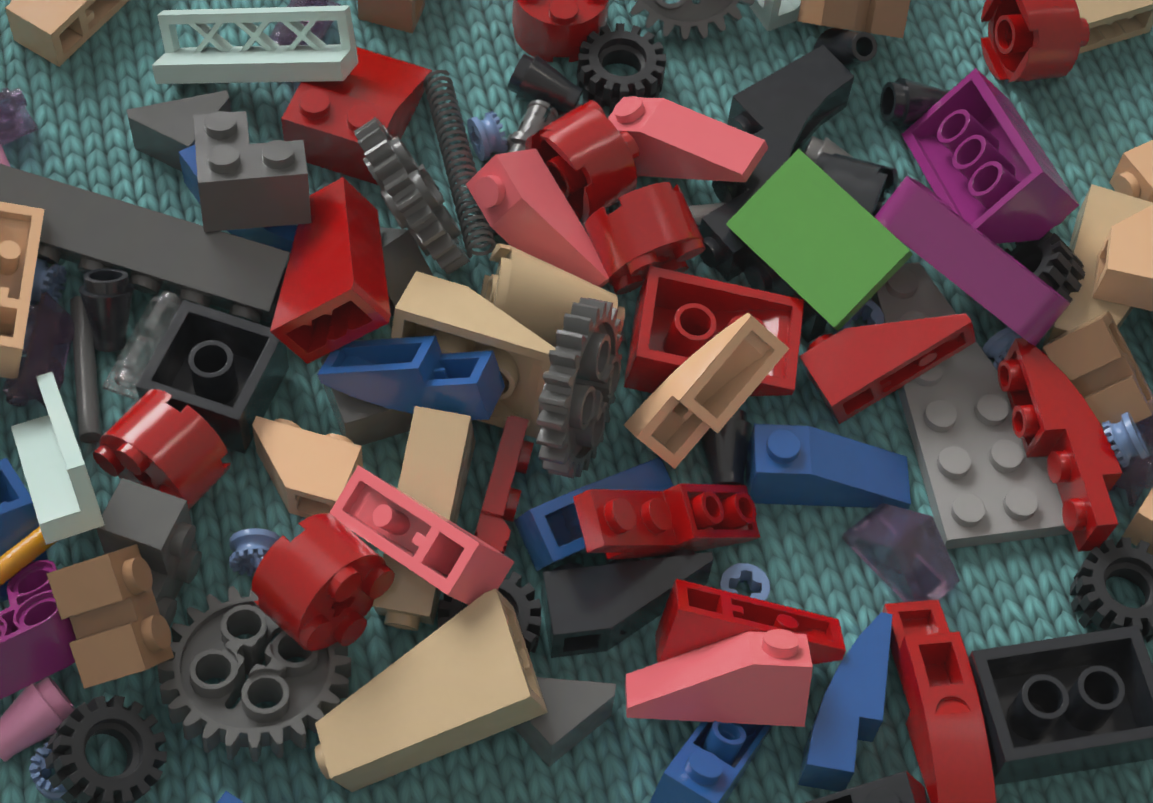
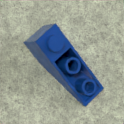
(553, 528)
(710, 763)

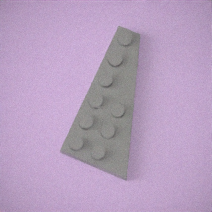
(965, 438)

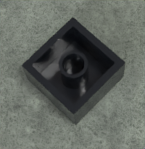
(219, 369)

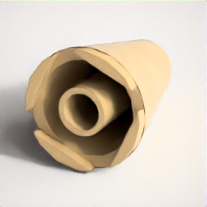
(538, 291)

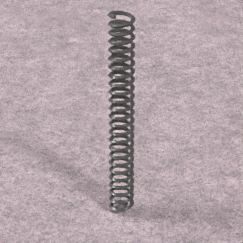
(440, 129)

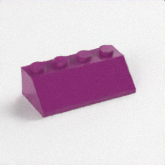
(989, 164)

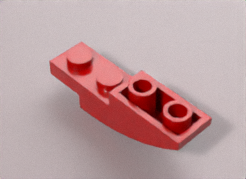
(1061, 425)
(665, 521)
(943, 704)

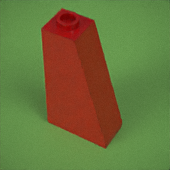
(333, 276)

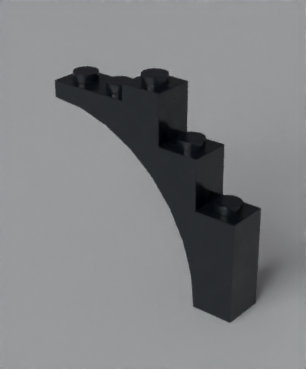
(785, 113)

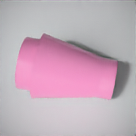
(33, 717)

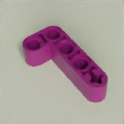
(971, 260)
(31, 631)

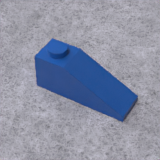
(822, 469)

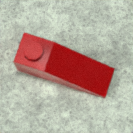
(877, 359)
(706, 615)

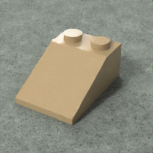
(470, 324)

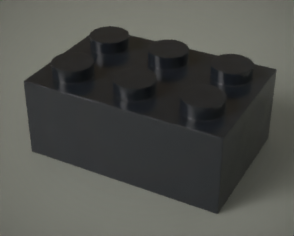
(1066, 703)

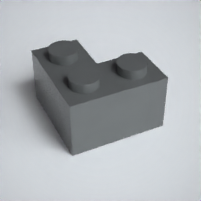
(247, 182)
(163, 534)

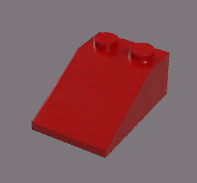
(331, 111)
(685, 311)

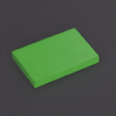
(819, 239)

